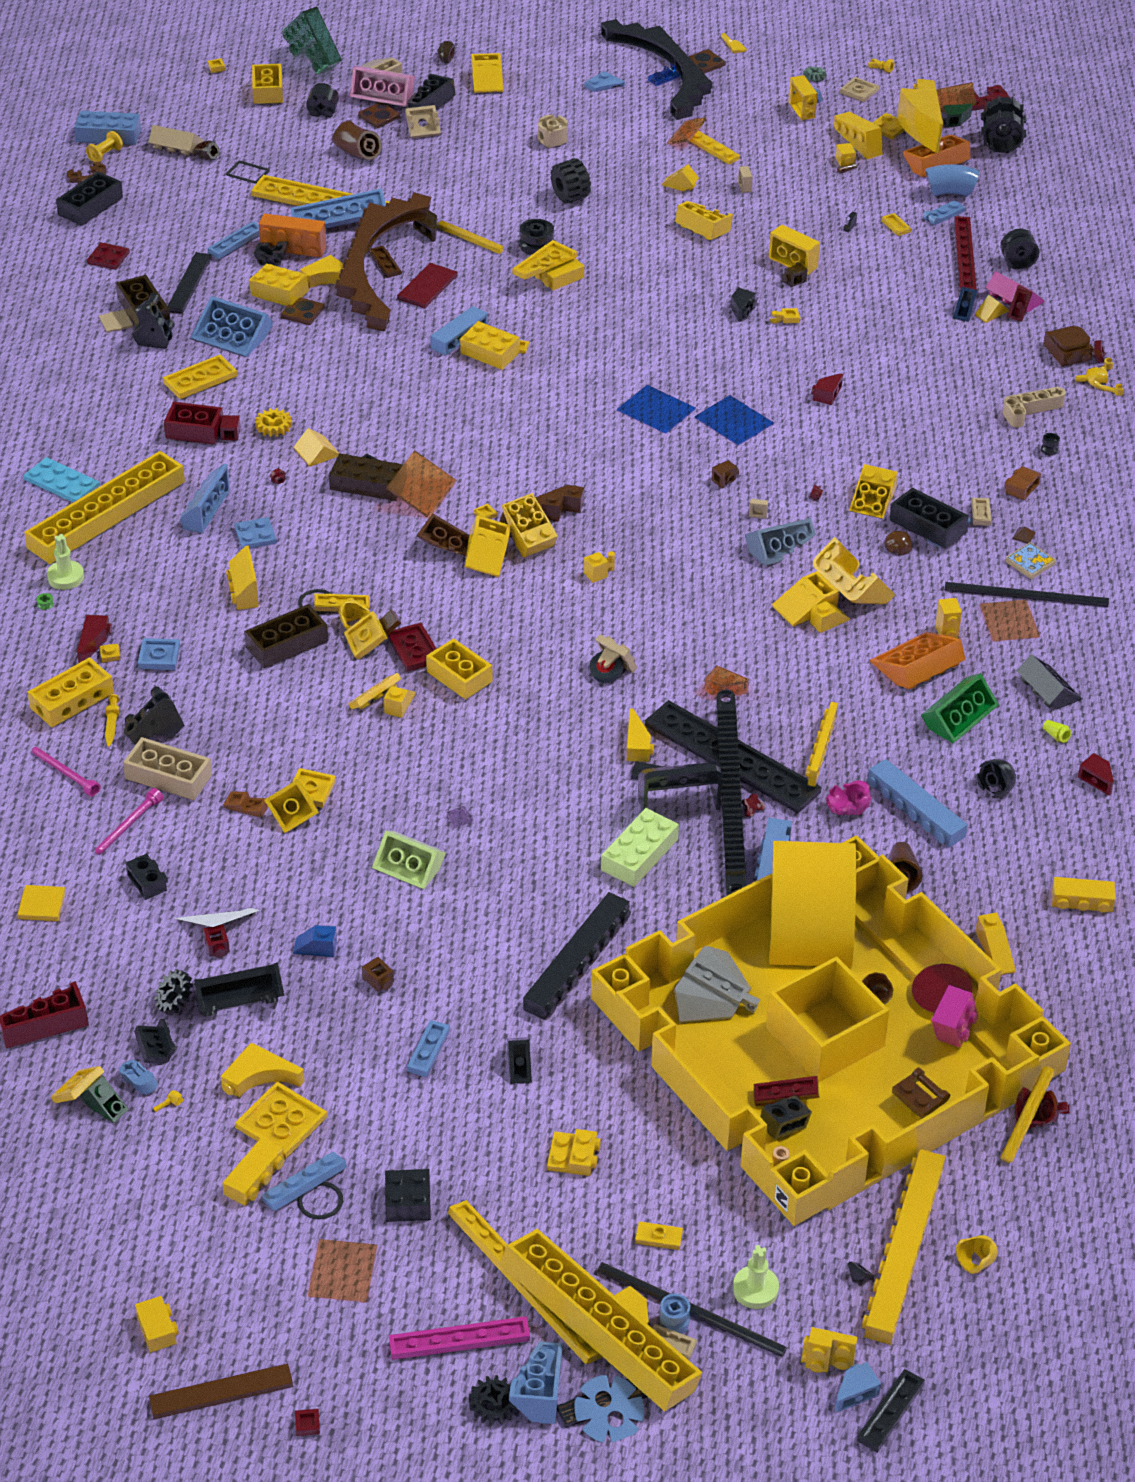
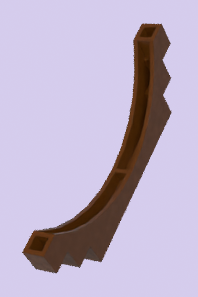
(375, 223)

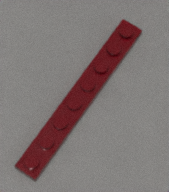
(964, 252)

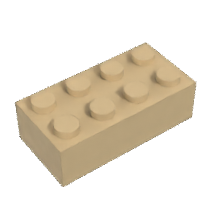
(167, 768)

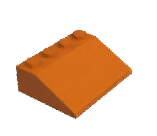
(920, 659)

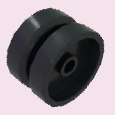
(535, 235)
(1019, 249)

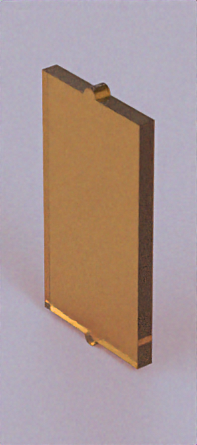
(686, 131)

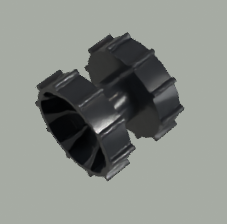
(1000, 112)

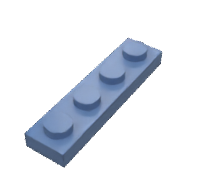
(234, 240)
(303, 1181)

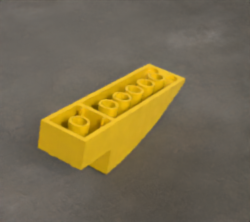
(921, 113)

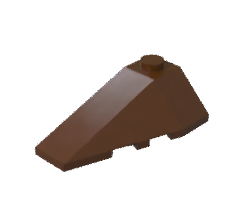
(444, 535)

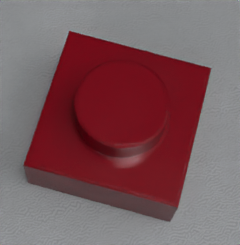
(1098, 351)
(307, 1422)

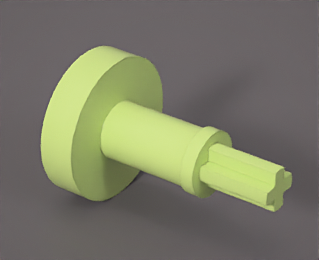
(64, 573)
(756, 1284)

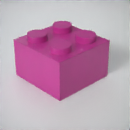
(955, 1016)

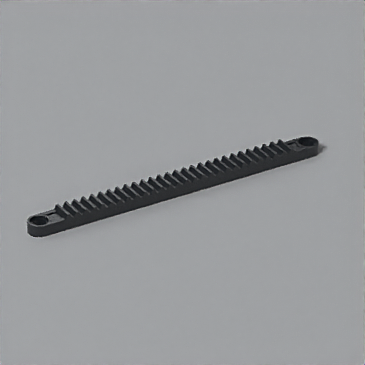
(731, 792)

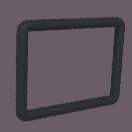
(245, 179)

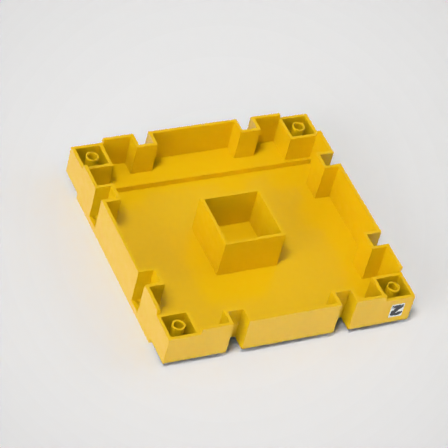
(830, 1028)

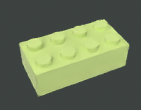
(639, 847)

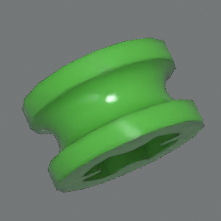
(45, 597)

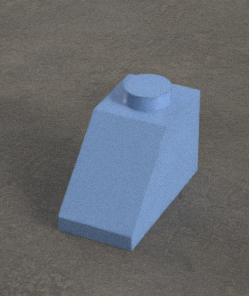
(857, 1386)

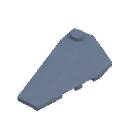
(774, 542)

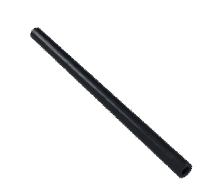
(1026, 594)
(695, 1311)

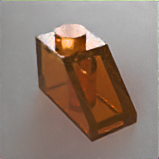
(723, 679)

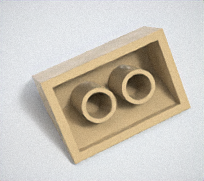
(173, 140)

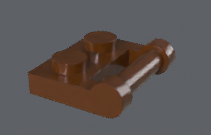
(916, 1098)

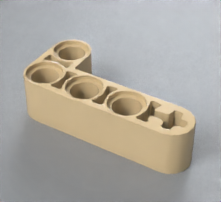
(1020, 405)

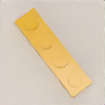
(714, 148)

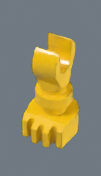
(888, 66)

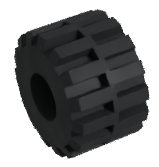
(570, 180)

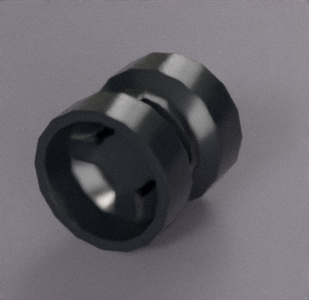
(1050, 444)

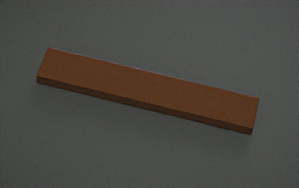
(220, 1391)

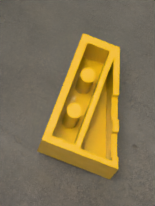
(703, 221)

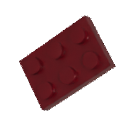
(412, 645)

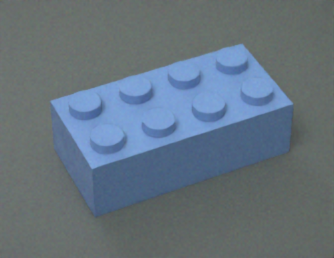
(93, 126)

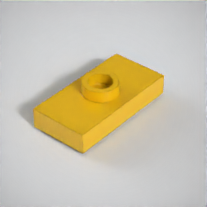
(659, 1235)

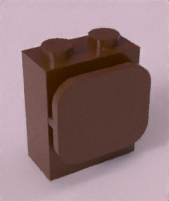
(1069, 345)

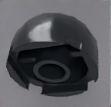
(995, 773)

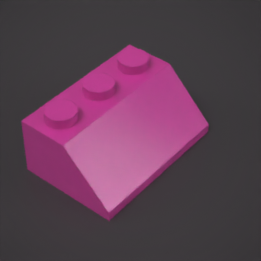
(1005, 288)

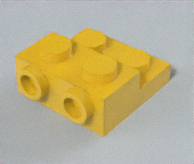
(574, 1152)
(827, 1349)

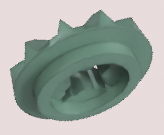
(815, 73)

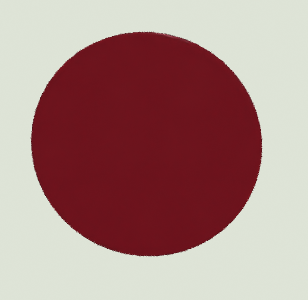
(933, 982)

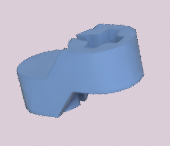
(138, 1077)

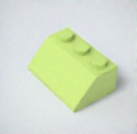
(408, 859)

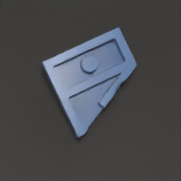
(603, 81)

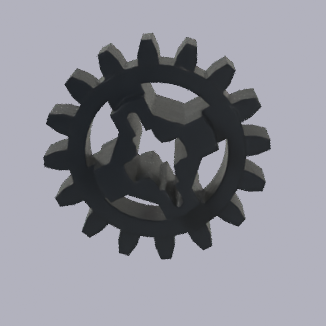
(173, 992)
(486, 1406)

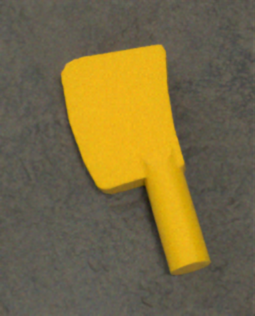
(734, 45)

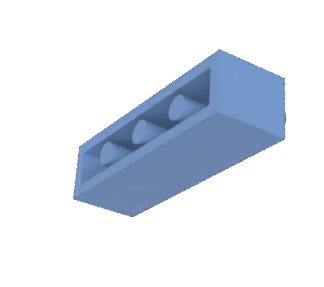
(449, 336)

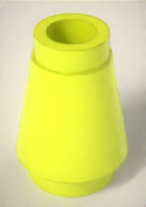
(1058, 731)

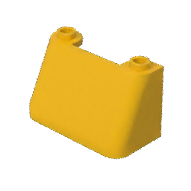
(838, 568)

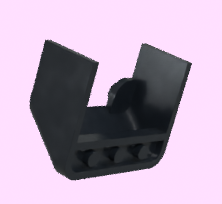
(680, 777)
(238, 989)

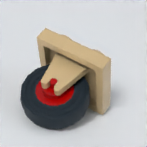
(609, 663)

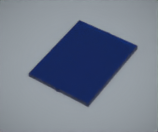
(656, 409)
(734, 420)

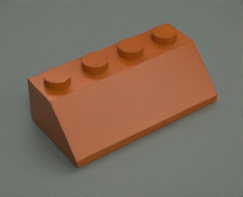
(951, 151)

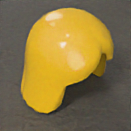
(351, 611)
(982, 1246)

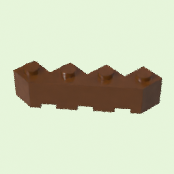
(562, 499)

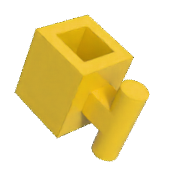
(597, 566)

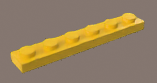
(820, 748)

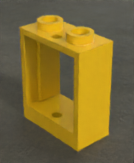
(804, 99)

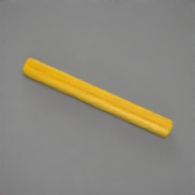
(471, 237)
(1027, 1114)

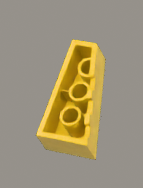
(861, 133)

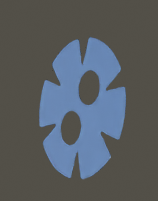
(619, 1392)

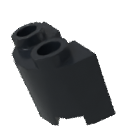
(270, 254)

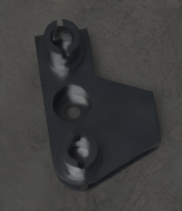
(153, 328)
(160, 718)

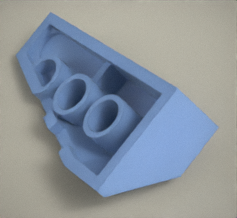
(538, 1384)

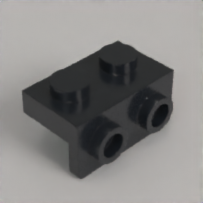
(155, 1042)

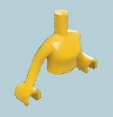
(1096, 376)

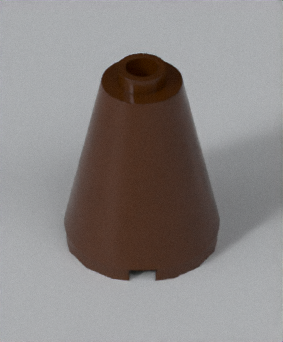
(905, 860)

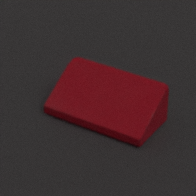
(1019, 303)

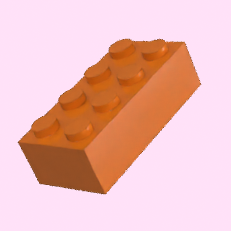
(303, 235)

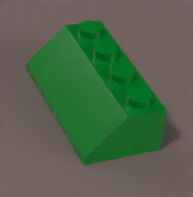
(960, 708)

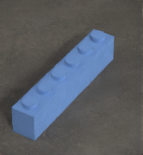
(917, 803)

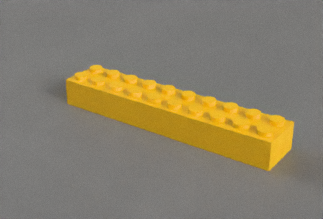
(106, 505)
(601, 1319)

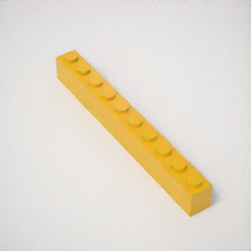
(904, 1248)

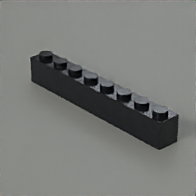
(576, 956)

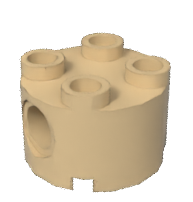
(552, 130)

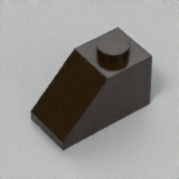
(427, 226)

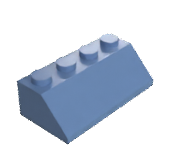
(206, 500)

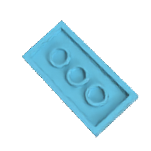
(61, 480)

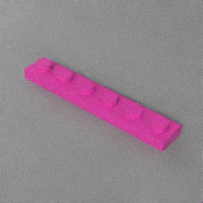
(459, 1338)

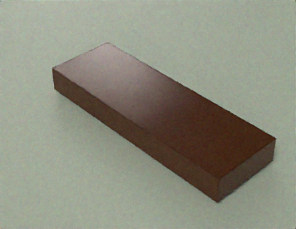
(385, 261)

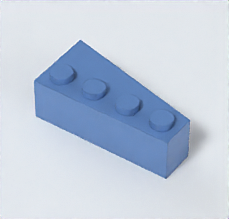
(776, 831)

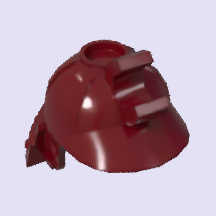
(1047, 1111)

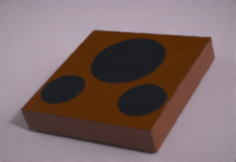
(707, 61)
(379, 115)
(303, 311)

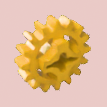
(273, 422)

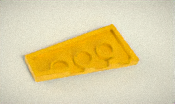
(544, 259)

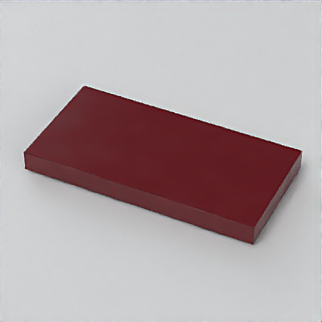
(427, 285)

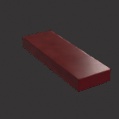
(774, 1091)

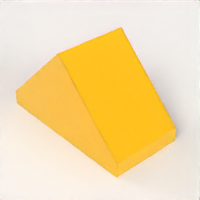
(990, 309)

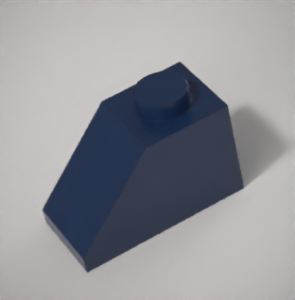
(966, 304)

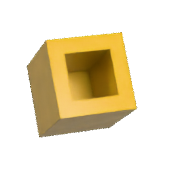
(845, 154)

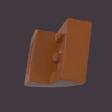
(245, 804)

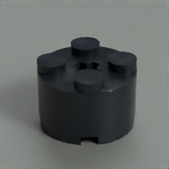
(322, 100)

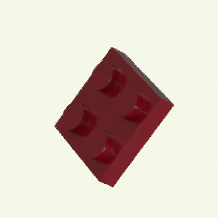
(108, 256)

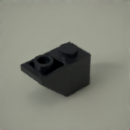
(742, 302)

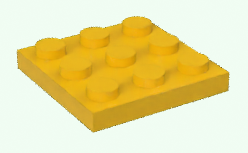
(281, 1118)

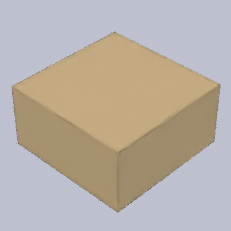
(745, 179)

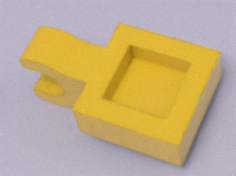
(787, 315)

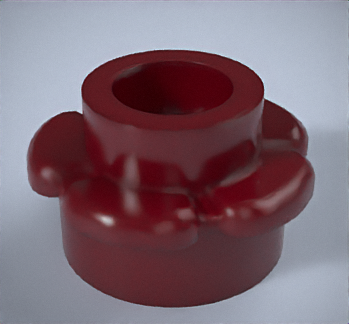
(278, 476)
(816, 492)

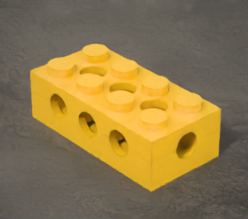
(70, 692)

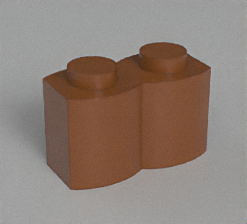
(1022, 482)

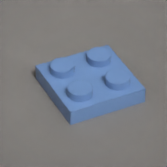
(255, 533)
(159, 654)

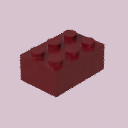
(193, 422)

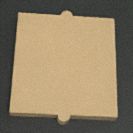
(115, 321)

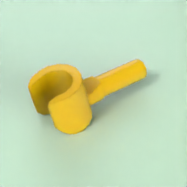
(173, 1097)

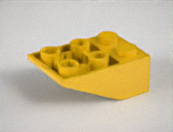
(487, 72)
(874, 491)
(529, 525)
(487, 545)
(807, 592)

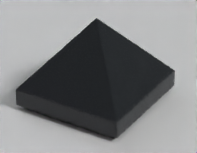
(858, 1272)

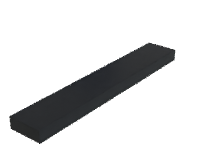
(189, 282)

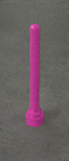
(90, 787)
(152, 797)

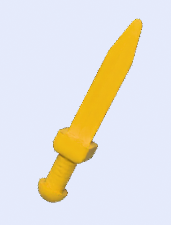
(112, 712)

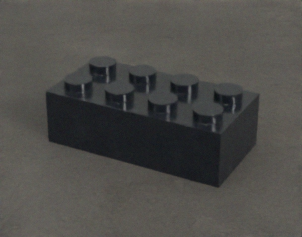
(89, 198)
(929, 517)

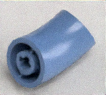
(952, 179)

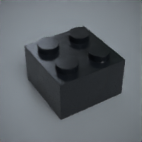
(407, 1195)

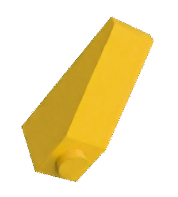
(639, 740)
(995, 942)

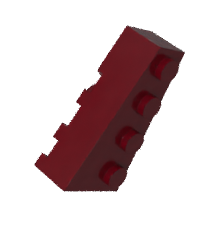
(44, 1017)

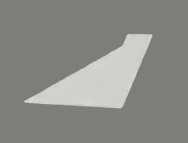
(218, 918)

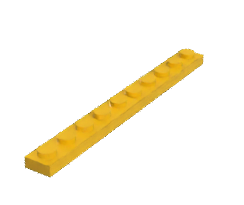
(493, 1247)

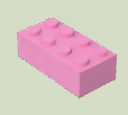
(381, 85)

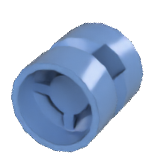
(675, 1313)

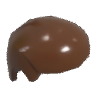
(898, 542)
(879, 986)

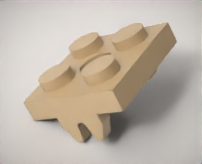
(427, 113)

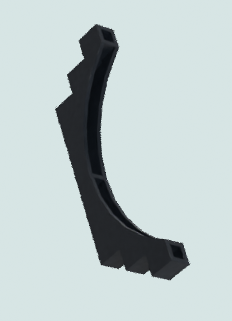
(656, 40)

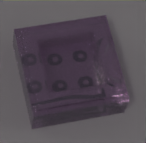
(459, 816)

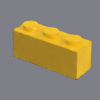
(1083, 894)
(253, 1171)

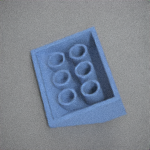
(231, 326)

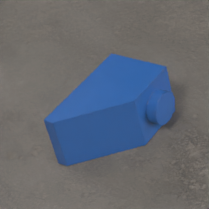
(317, 941)

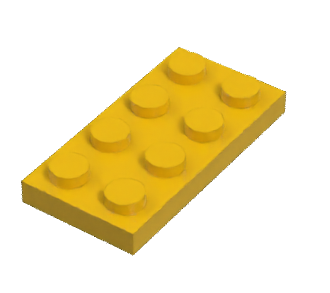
(200, 376)

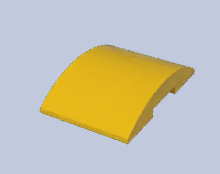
(812, 903)

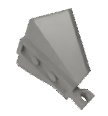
(712, 988)

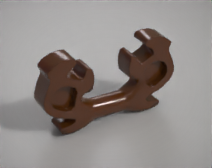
(76, 177)

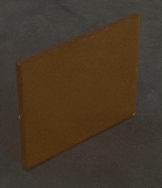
(421, 484)

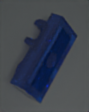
(664, 76)

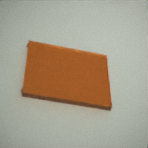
(956, 95)
(1009, 620)
(342, 1270)

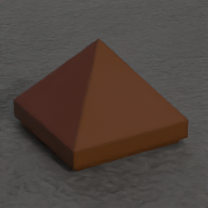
(1024, 534)

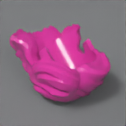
(851, 800)

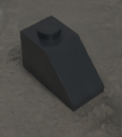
(519, 1060)

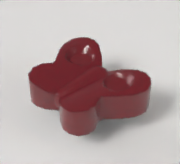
(751, 804)

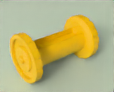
(112, 141)

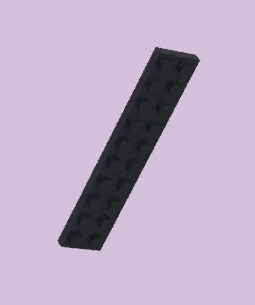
(755, 767)

